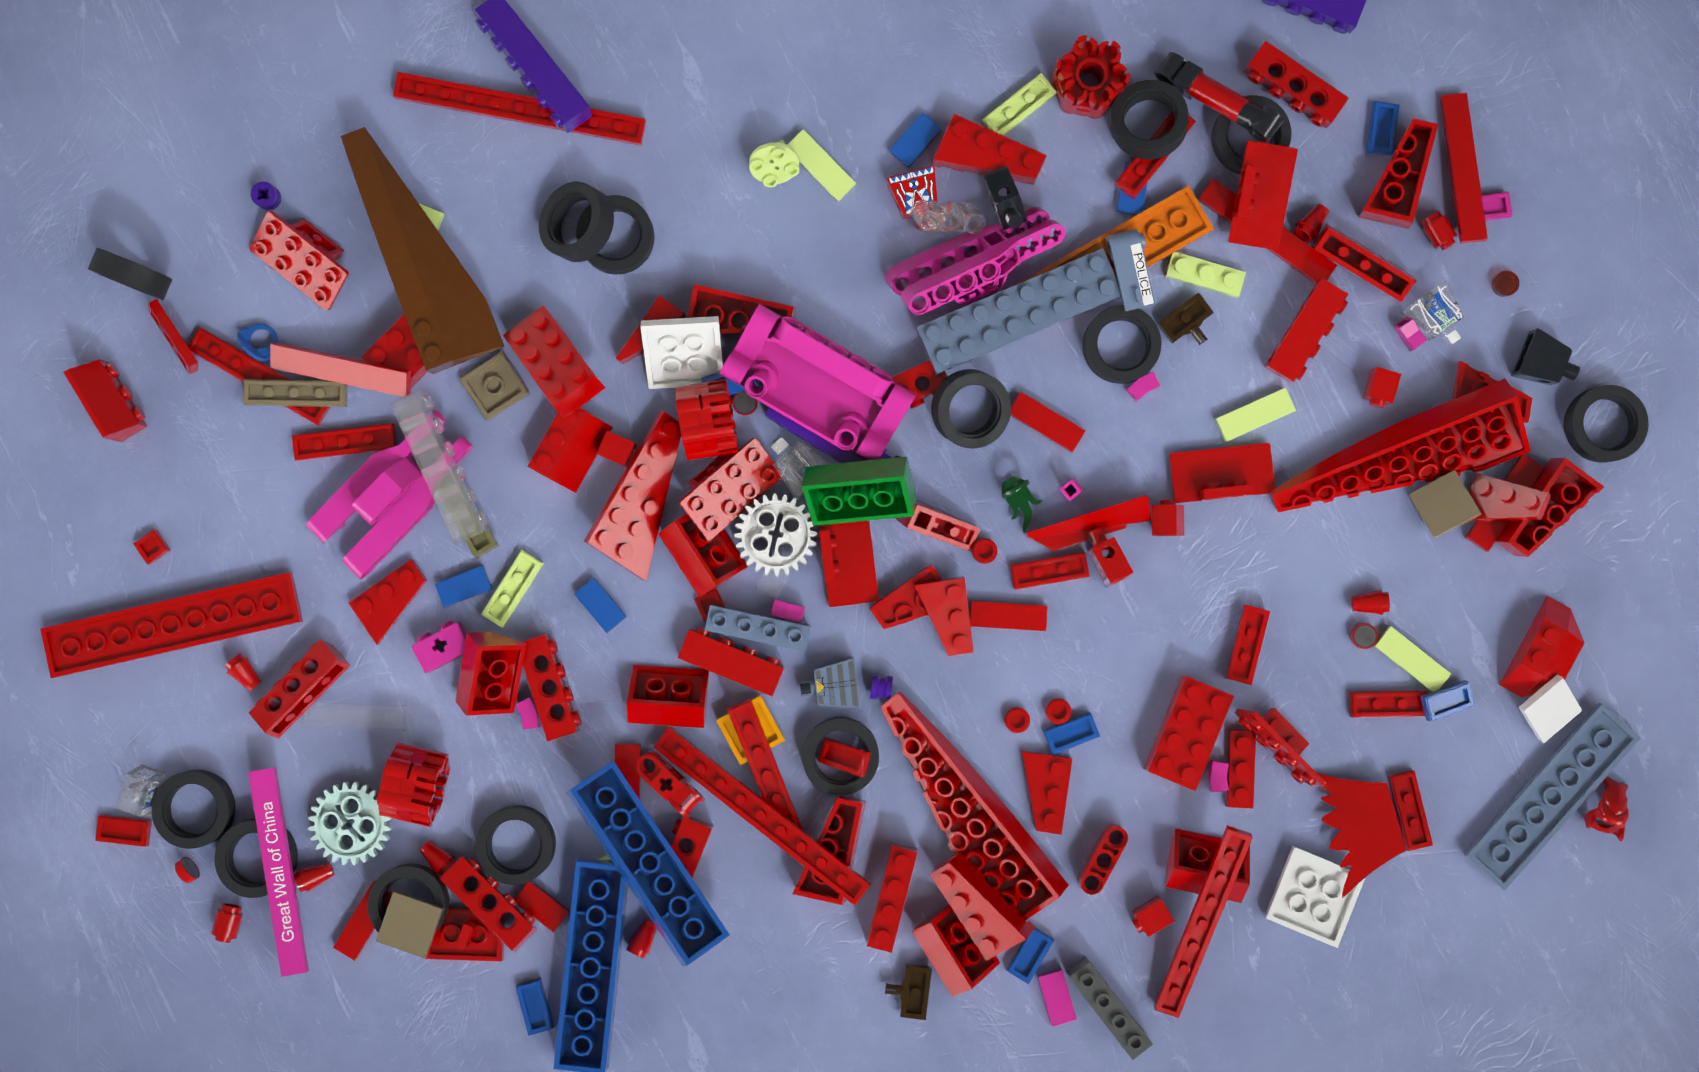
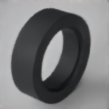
(1144, 91)
(1220, 142)
(555, 210)
(639, 254)
(130, 273)
(1144, 323)
(1000, 413)
(1637, 423)
(809, 761)
(163, 818)
(225, 863)
(493, 866)
(413, 871)

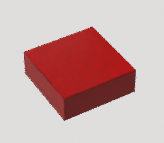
(151, 546)
(704, 602)
(465, 935)

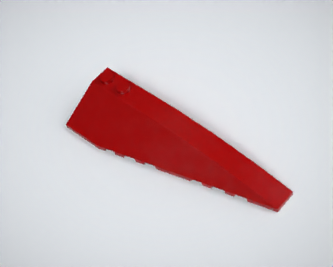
(1457, 436)
(973, 814)

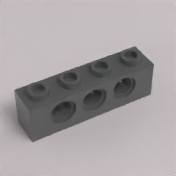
(1109, 1008)

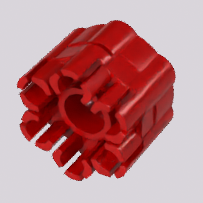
(1096, 59)
(706, 419)
(410, 784)

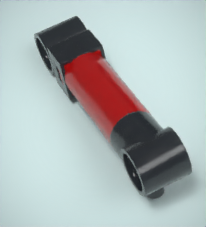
(1192, 82)

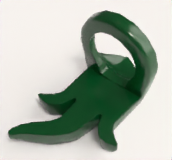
(1018, 495)

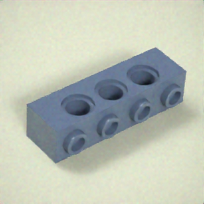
(757, 628)

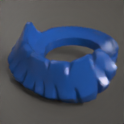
(244, 338)

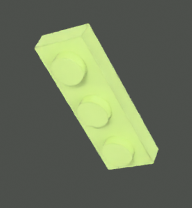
(1205, 274)

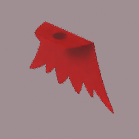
(1366, 825)

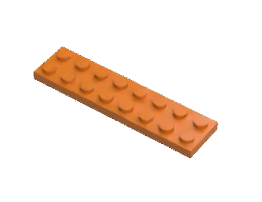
(1165, 226)

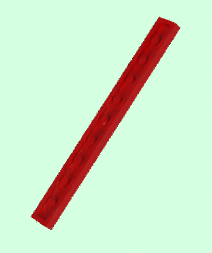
(512, 107)
(762, 816)

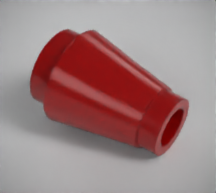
(1311, 223)
(1372, 602)
(243, 672)
(437, 858)
(313, 876)
(642, 939)

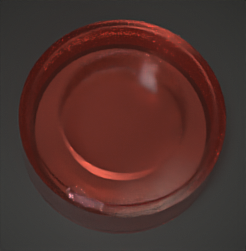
(1505, 283)

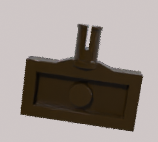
(1187, 320)
(913, 991)

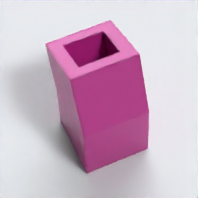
(1409, 333)
(1142, 386)
(1077, 486)
(787, 611)
(528, 713)
(1218, 776)

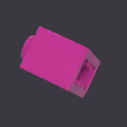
(428, 653)

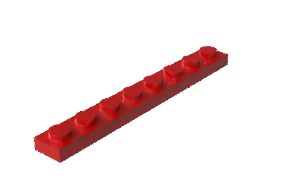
(1203, 921)

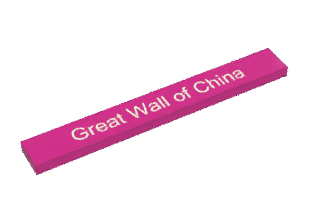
(278, 871)

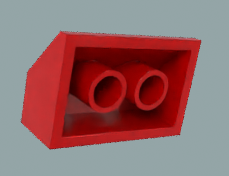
(106, 400)
(569, 448)
(702, 561)
(490, 674)
(668, 696)
(1190, 861)
(952, 951)

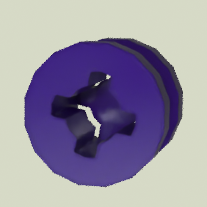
(270, 199)
(881, 687)

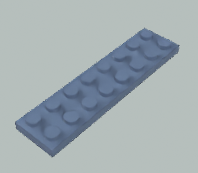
(1019, 311)
(1552, 796)

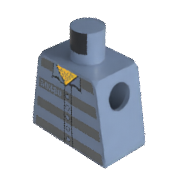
(833, 685)

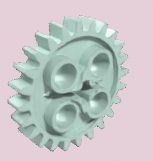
(332, 837)

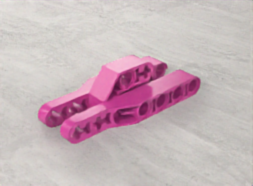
(973, 273)
(371, 493)

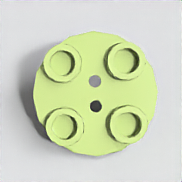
(768, 156)

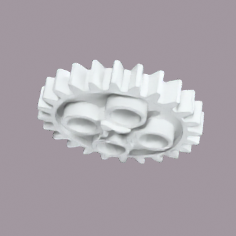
(753, 530)

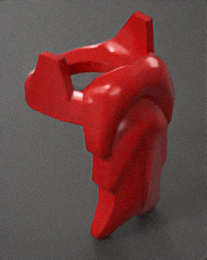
(1611, 809)

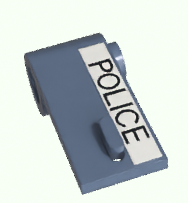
(1131, 268)

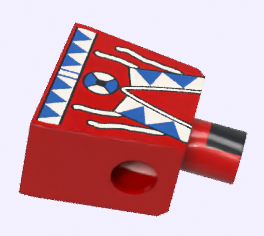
(912, 187)
(1110, 569)

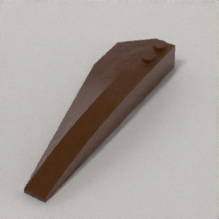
(434, 289)

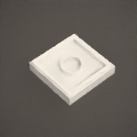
(1550, 708)

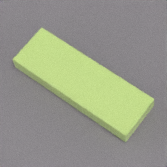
(1020, 105)
(822, 166)
(1255, 414)
(512, 588)
(1412, 659)

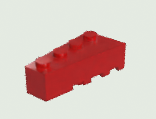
(732, 308)

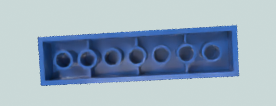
(648, 864)
(591, 967)

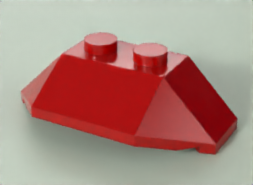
(1545, 651)

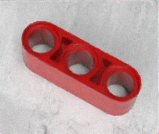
(1102, 872)

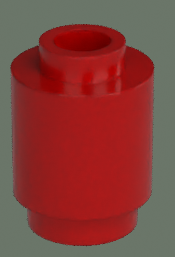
(1439, 231)
(227, 922)

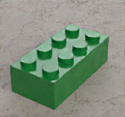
(859, 491)

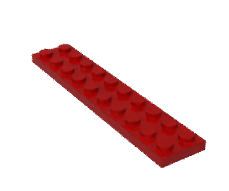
(171, 625)

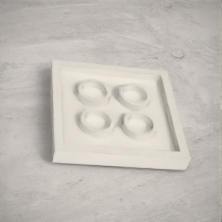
(681, 350)
(1311, 897)

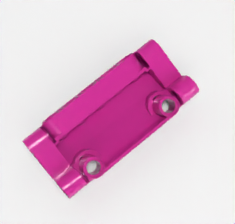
(817, 383)

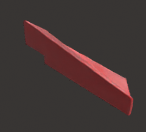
(1077, 529)

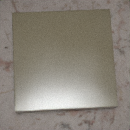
(494, 386)
(1444, 504)
(409, 924)

